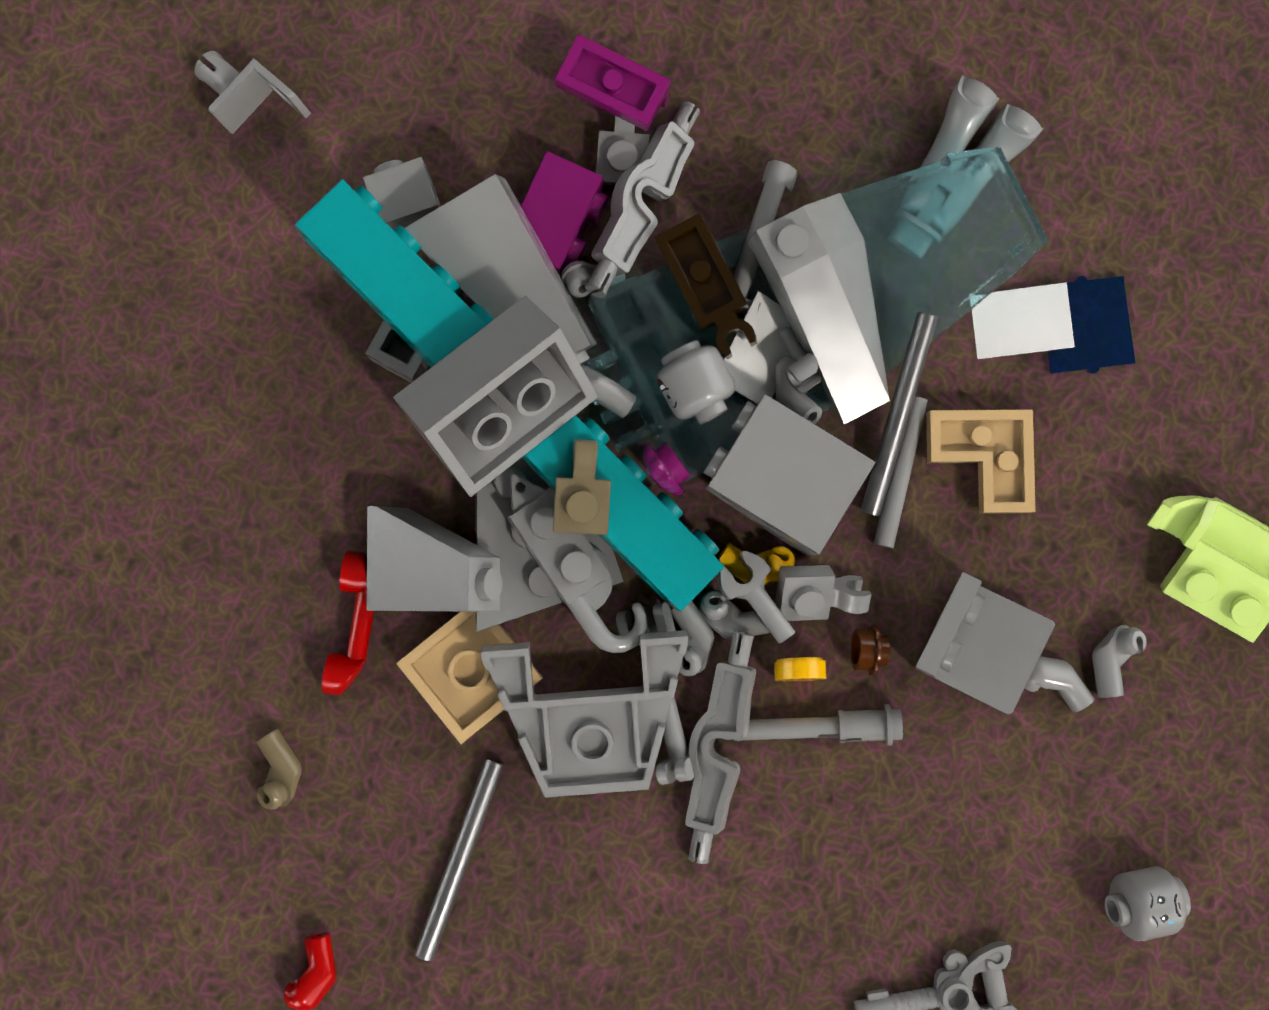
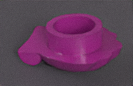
(665, 468)

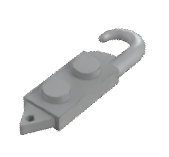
(570, 566)

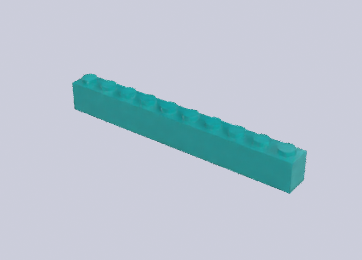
(436, 321)

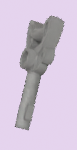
(953, 984)

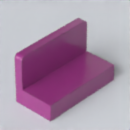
(613, 82)

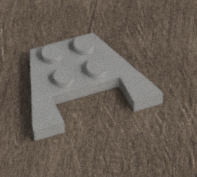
(590, 736)

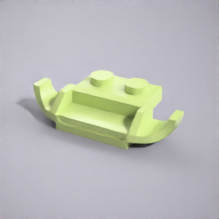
(1223, 565)

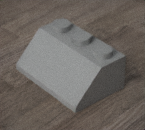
(497, 395)

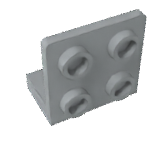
(985, 645)

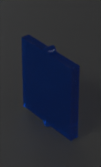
(1098, 326)

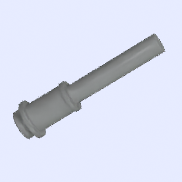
(847, 726)

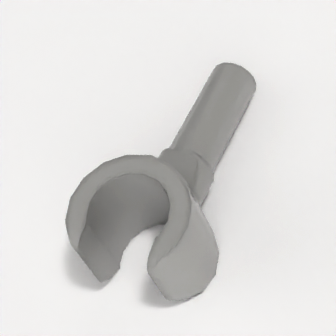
(802, 373)

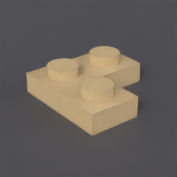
(999, 444)

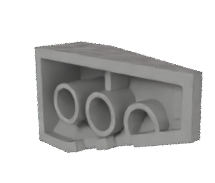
(825, 289)

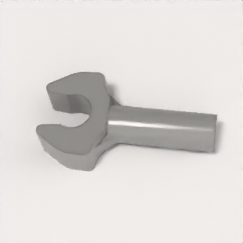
(756, 595)

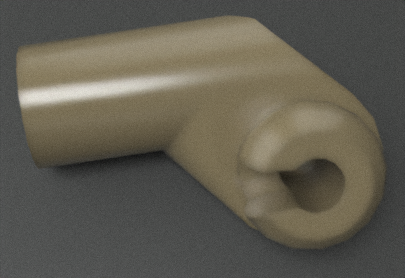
(283, 771)

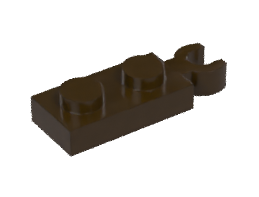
(705, 280)

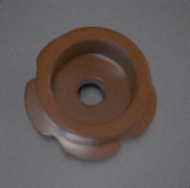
(869, 649)

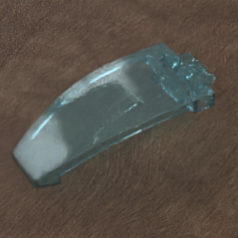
(931, 245)

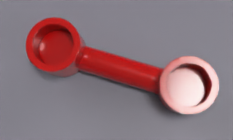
(343, 669)

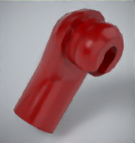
(317, 979)

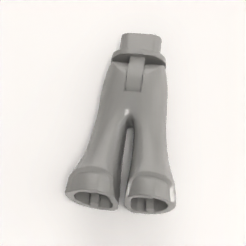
(967, 111)

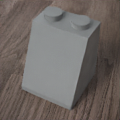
(787, 475)

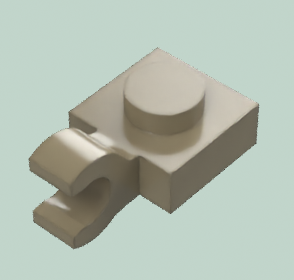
(582, 500)

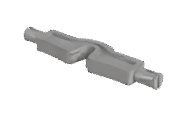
(630, 217)
(725, 719)

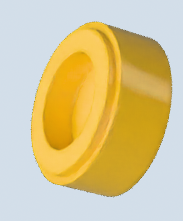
(800, 669)

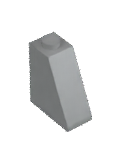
(426, 566)

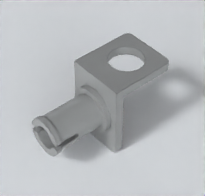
(242, 91)

